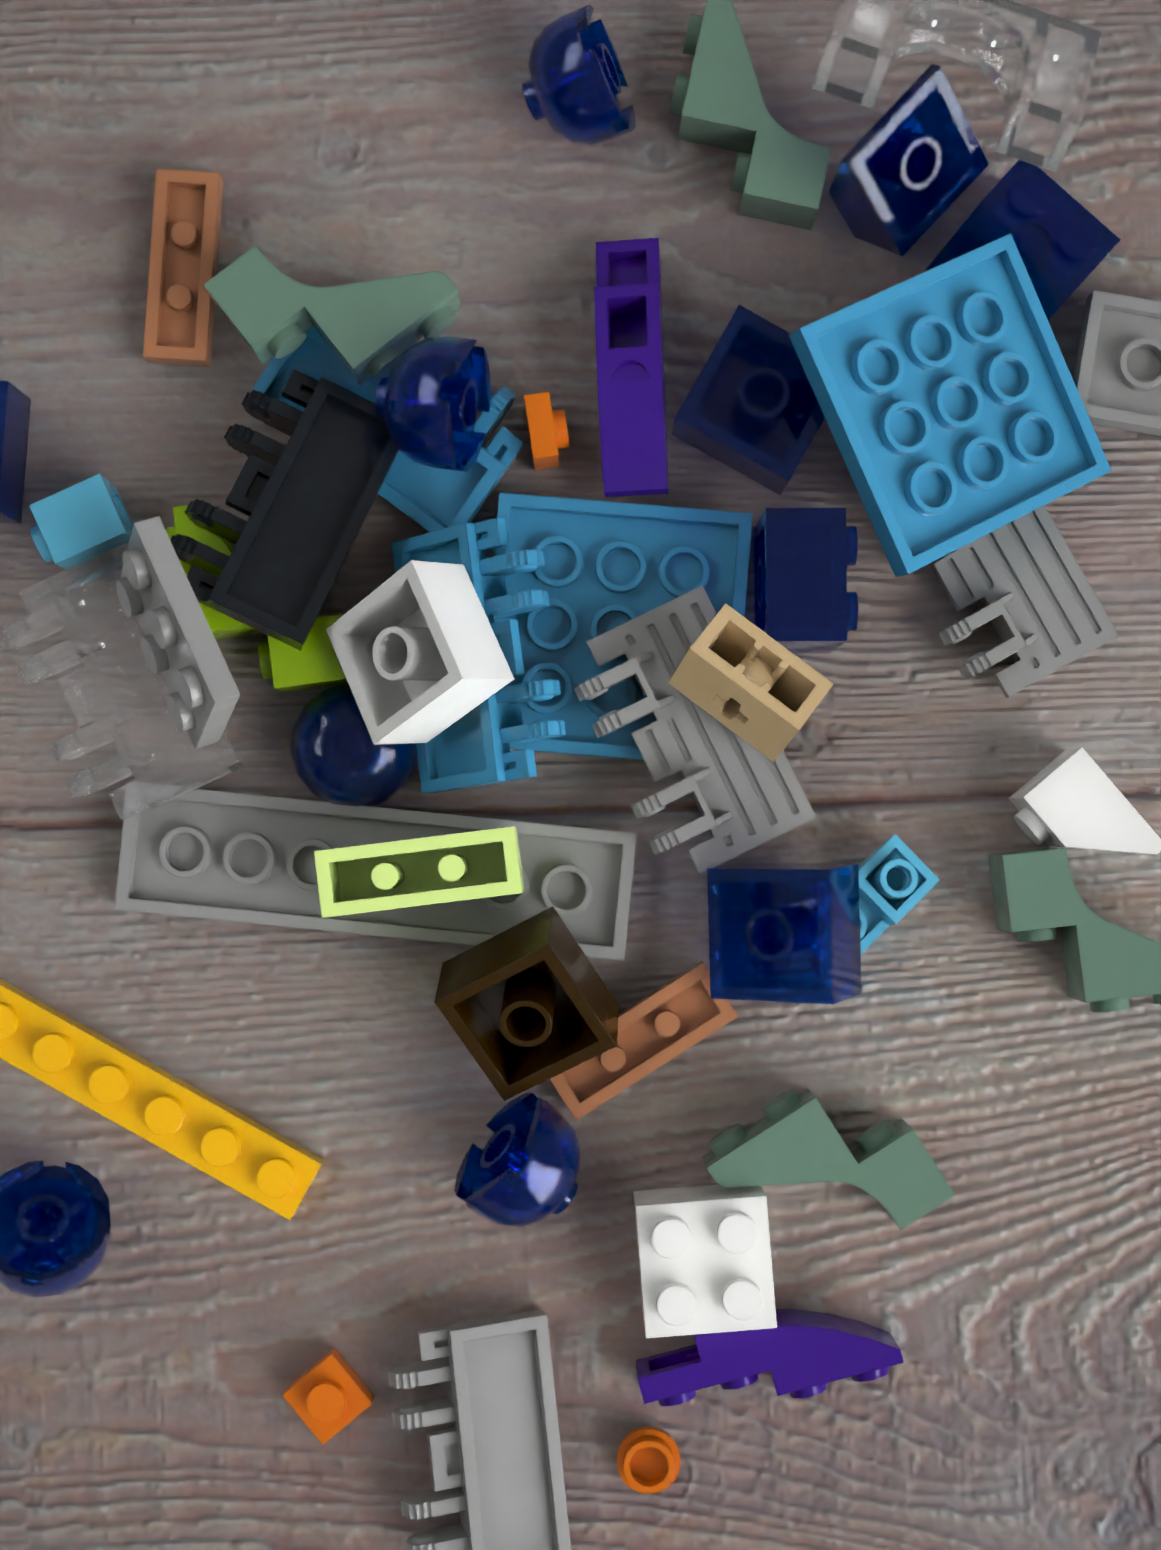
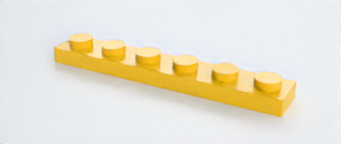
(154, 1103)

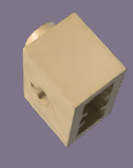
(749, 682)

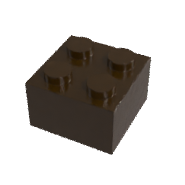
(528, 1004)

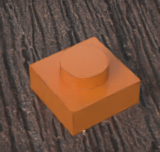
(546, 430)
(328, 1395)

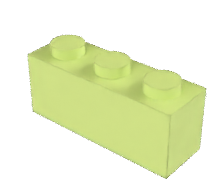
(419, 871)

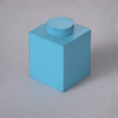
(80, 522)

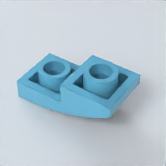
(889, 887)

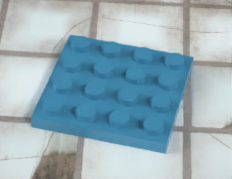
(950, 404)
(600, 572)

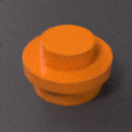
(648, 1459)

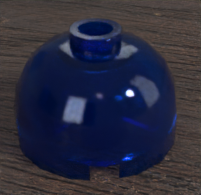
(578, 80)
(435, 400)
(339, 757)
(524, 1167)
(51, 1228)

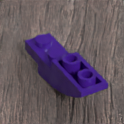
(631, 368)
(799, 1354)

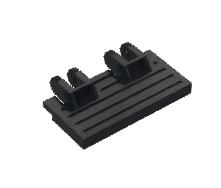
(301, 506)

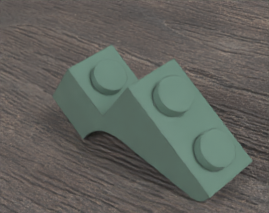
(725, 109)
(360, 321)
(1101, 959)
(802, 1146)

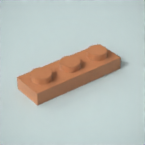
(180, 263)
(647, 1038)

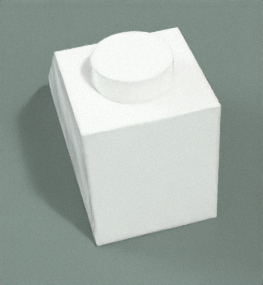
(1081, 808)

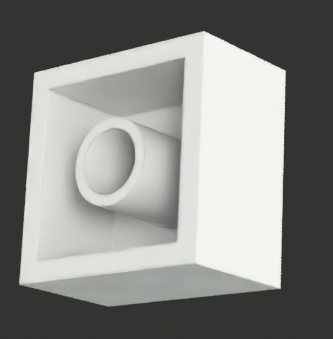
(419, 653)
(704, 1260)

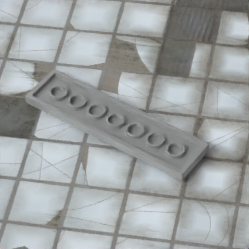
(256, 865)

